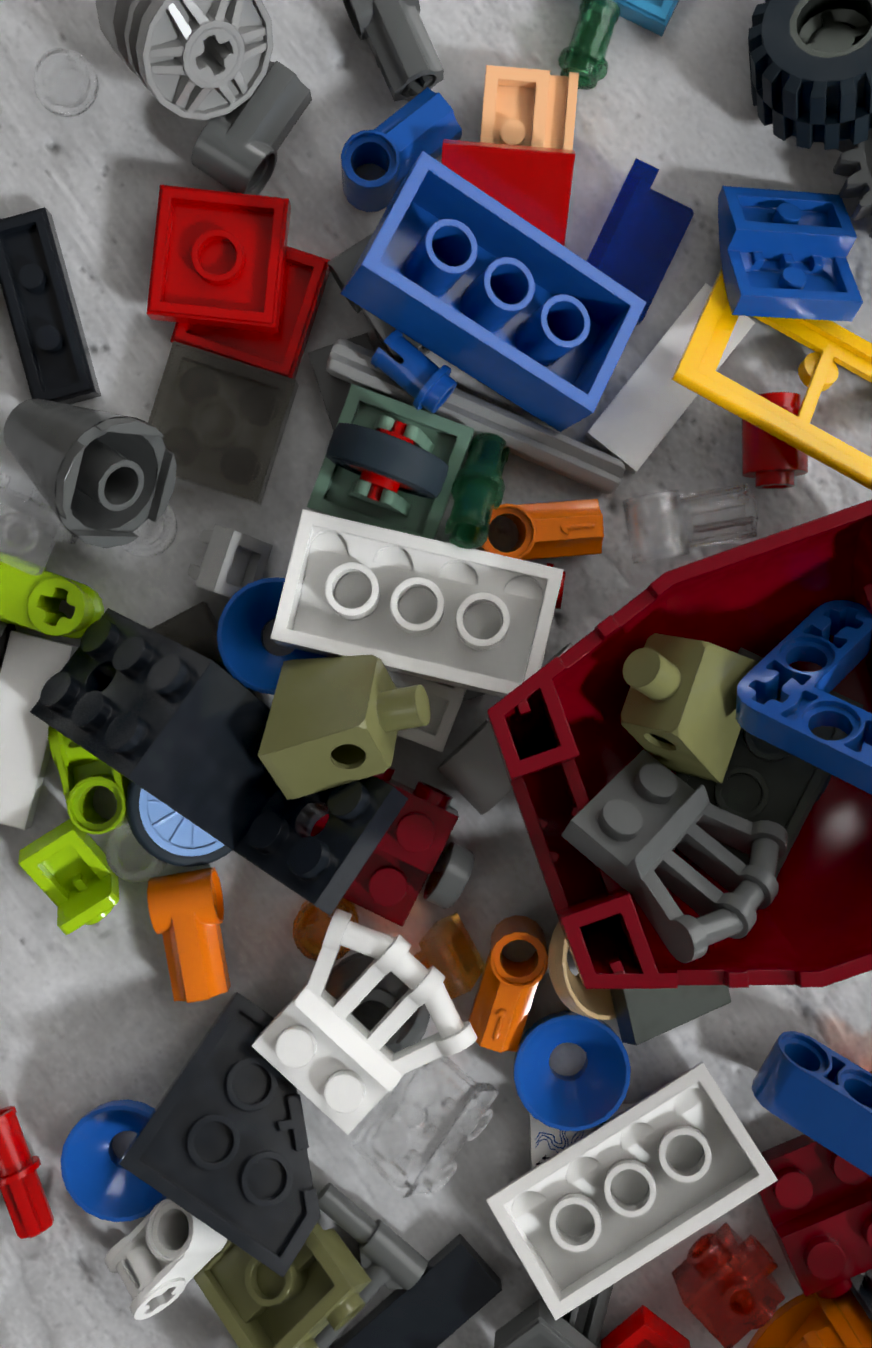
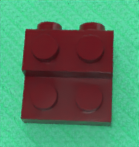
(405, 853)
(819, 1215)

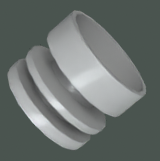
(192, 53)

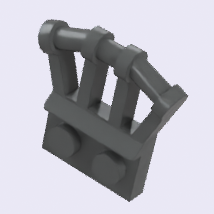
(632, 838)

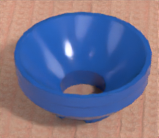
(242, 636)
(578, 1099)
(92, 1167)

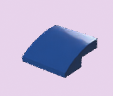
(787, 254)

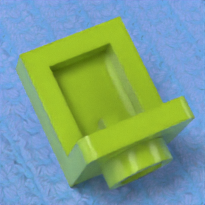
(72, 874)

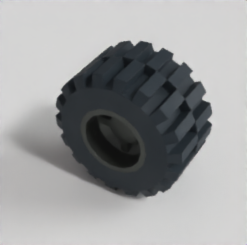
(813, 69)

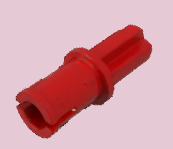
(20, 1179)

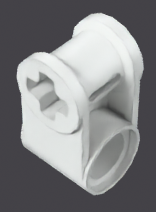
(162, 1257)

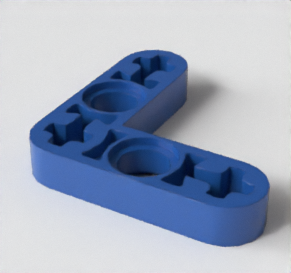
(806, 695)

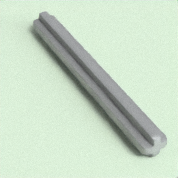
(522, 436)

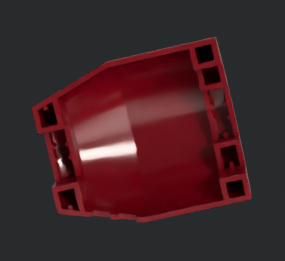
(567, 743)

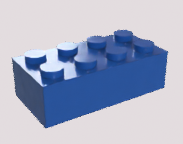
(494, 295)

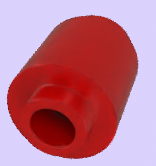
(767, 457)

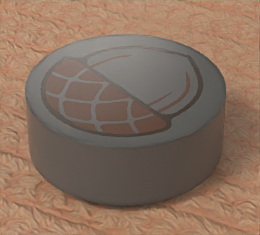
(449, 876)

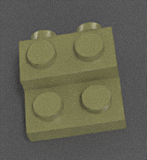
(288, 1311)

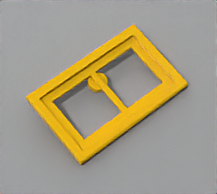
(817, 371)

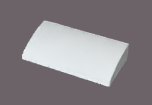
(416, 604)
(630, 1190)

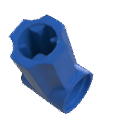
(395, 148)

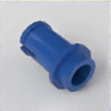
(417, 374)

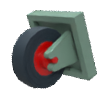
(390, 465)

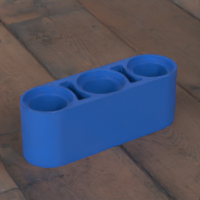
(819, 1096)

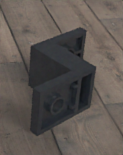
(195, 743)

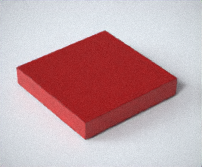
(522, 178)
(218, 258)
(276, 352)

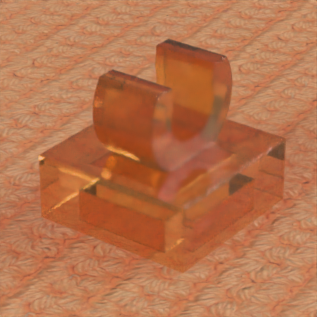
(453, 954)

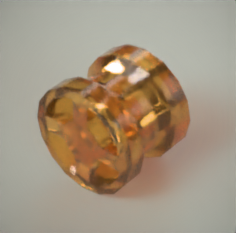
(310, 938)

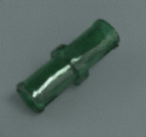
(477, 491)

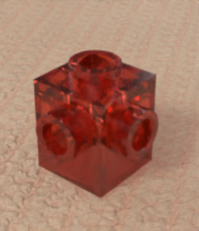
(729, 1284)

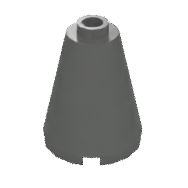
(93, 468)

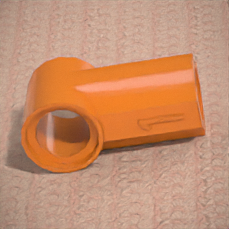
(553, 529)
(189, 916)
(508, 986)

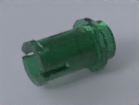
(590, 42)

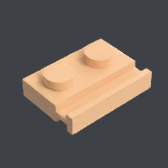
(529, 107)

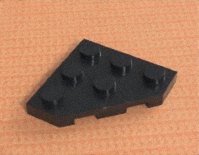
(233, 1143)

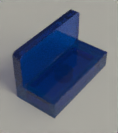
(640, 235)

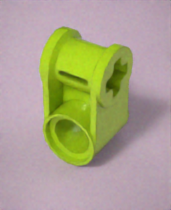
(35, 602)
(80, 778)

